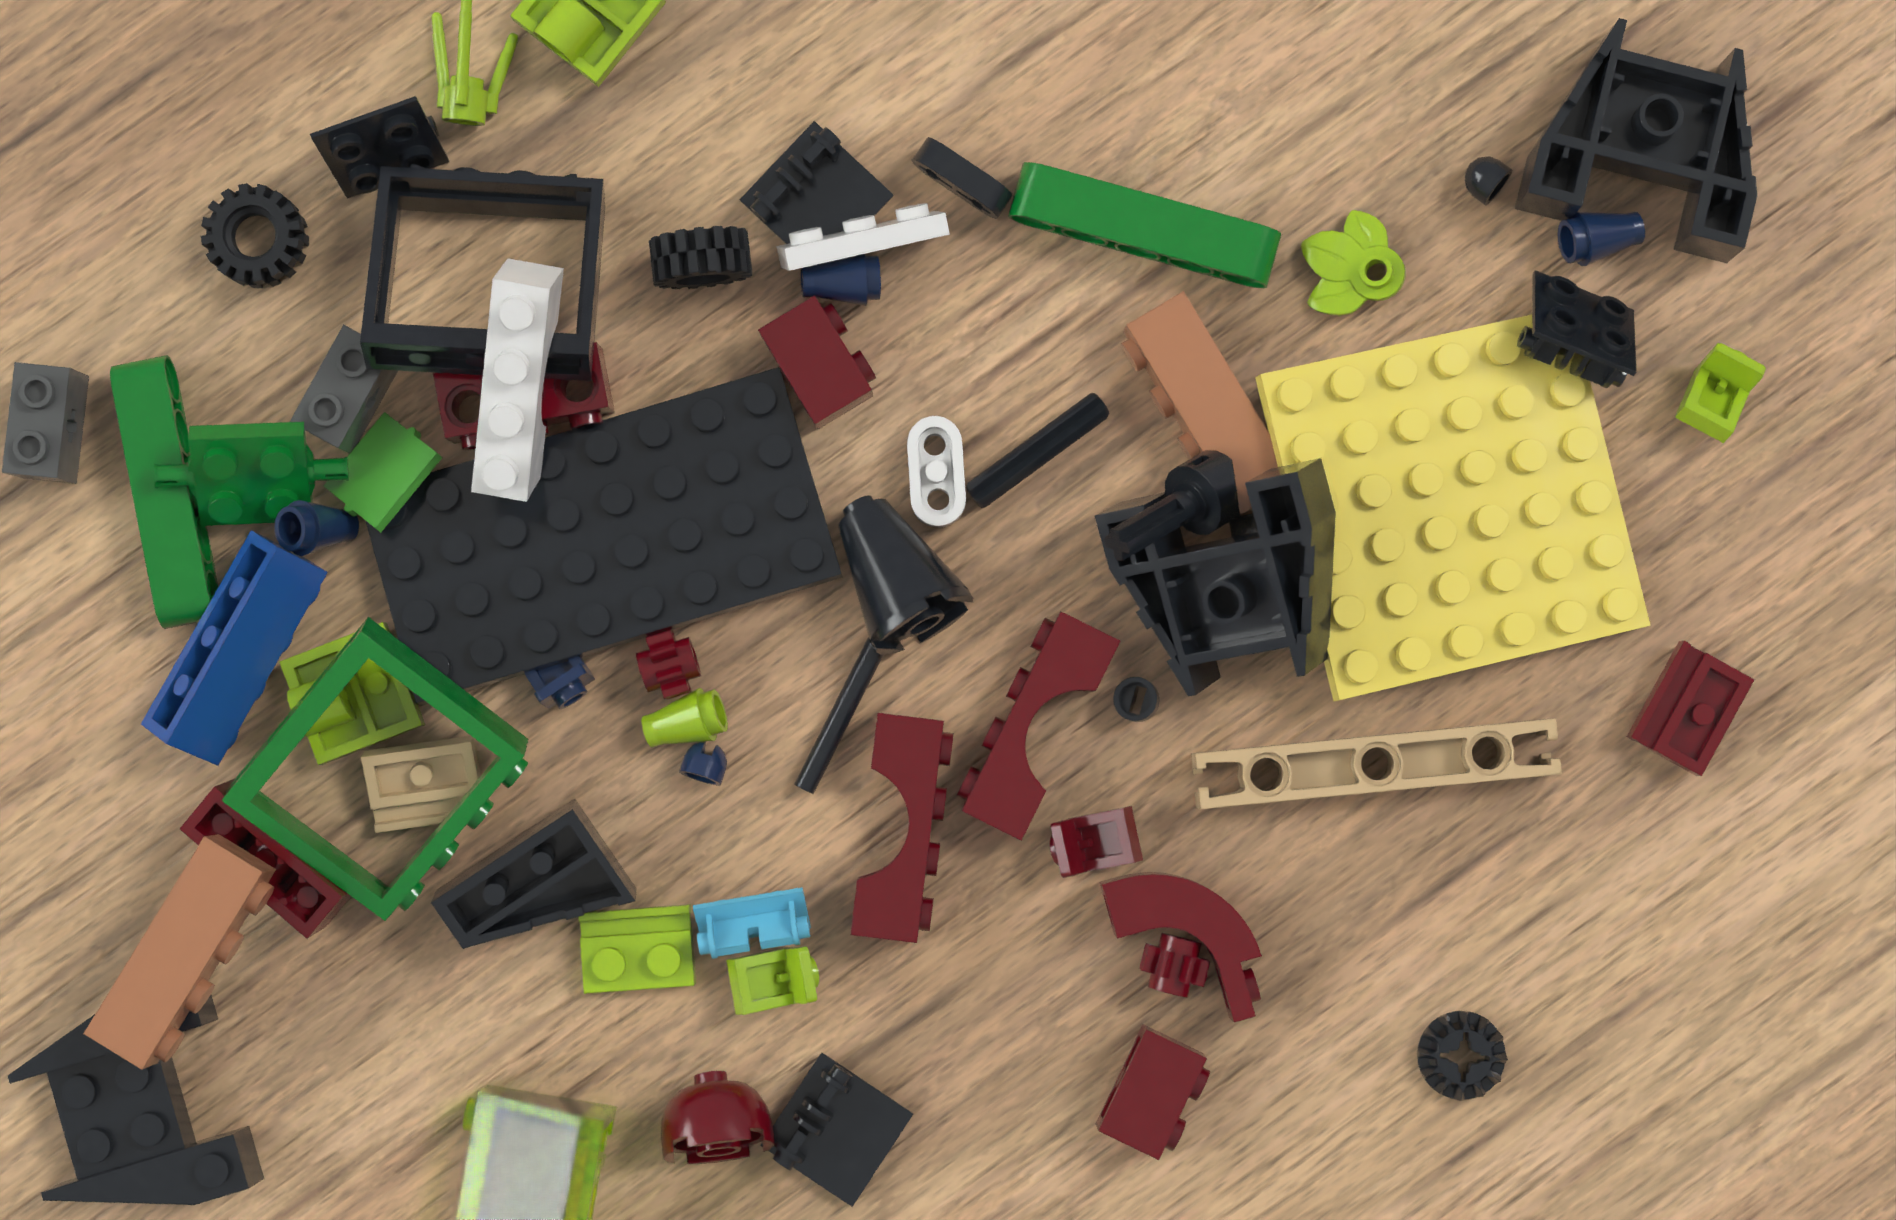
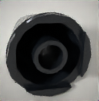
(898, 577)

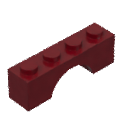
(1069, 660)
(891, 900)

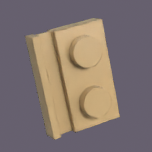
(418, 781)

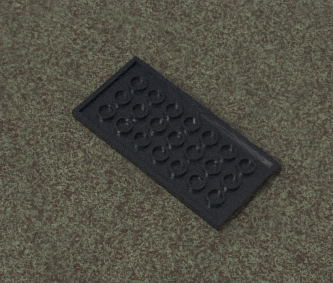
(619, 541)

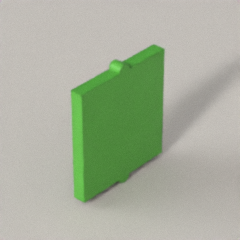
(384, 472)

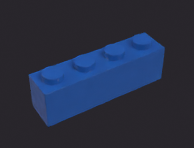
(234, 649)

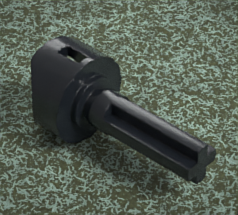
(1197, 496)

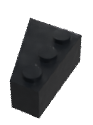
(535, 879)

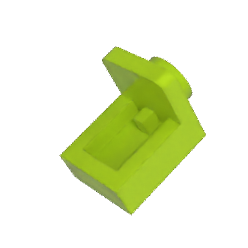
(1719, 391)
(773, 979)

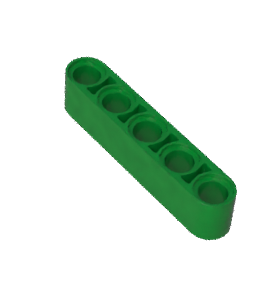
(1144, 225)
(167, 517)

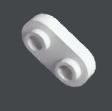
(936, 472)

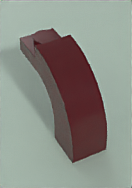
(1171, 901)

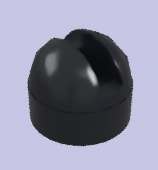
(1486, 178)
(1126, 695)

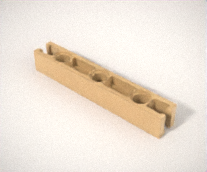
(1413, 760)

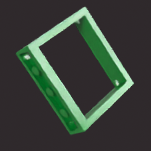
(437, 690)

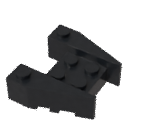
(1658, 127)
(1243, 589)
(134, 1129)

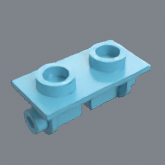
(774, 917)

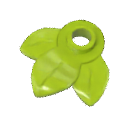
(1344, 265)

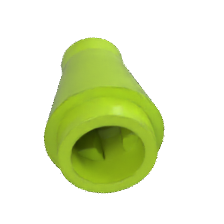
(687, 720)

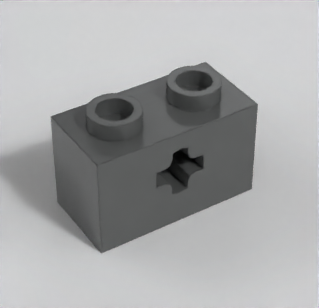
(343, 394)
(45, 423)

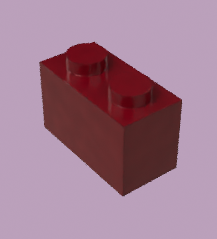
(817, 361)
(1153, 1092)

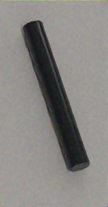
(839, 718)

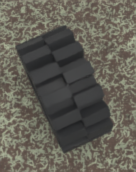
(232, 212)
(700, 257)

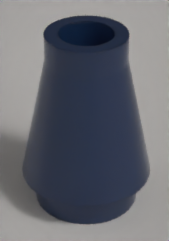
(1598, 235)
(843, 280)
(312, 527)

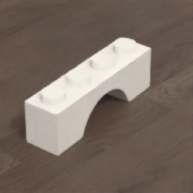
(515, 361)

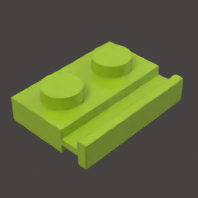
(637, 949)

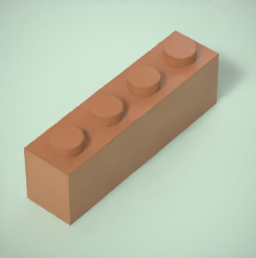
(1199, 390)
(181, 952)

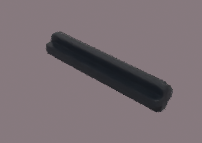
(1037, 450)

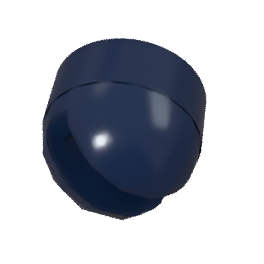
(703, 766)

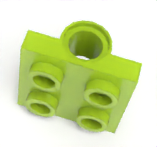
(587, 32)
(363, 714)

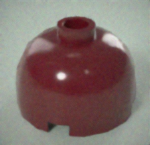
(715, 1121)

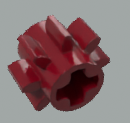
(668, 664)
(1174, 965)

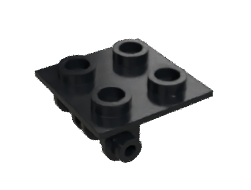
(384, 137)
(814, 187)
(1580, 323)
(837, 1129)

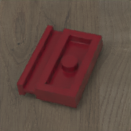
(1690, 708)

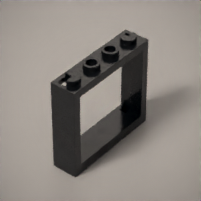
(480, 193)

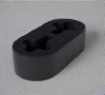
(962, 178)

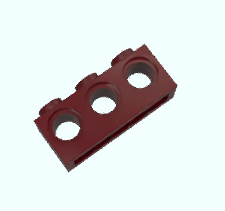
(555, 408)
(299, 892)

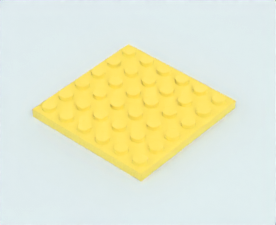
(1463, 505)

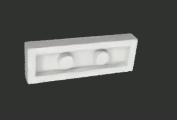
(862, 236)

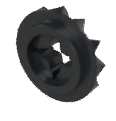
(1445, 1036)

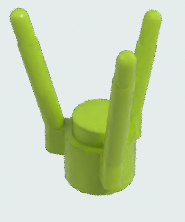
(463, 97)

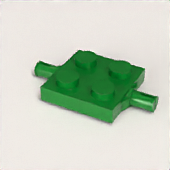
(249, 471)

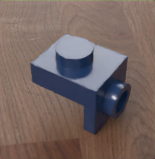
(561, 683)

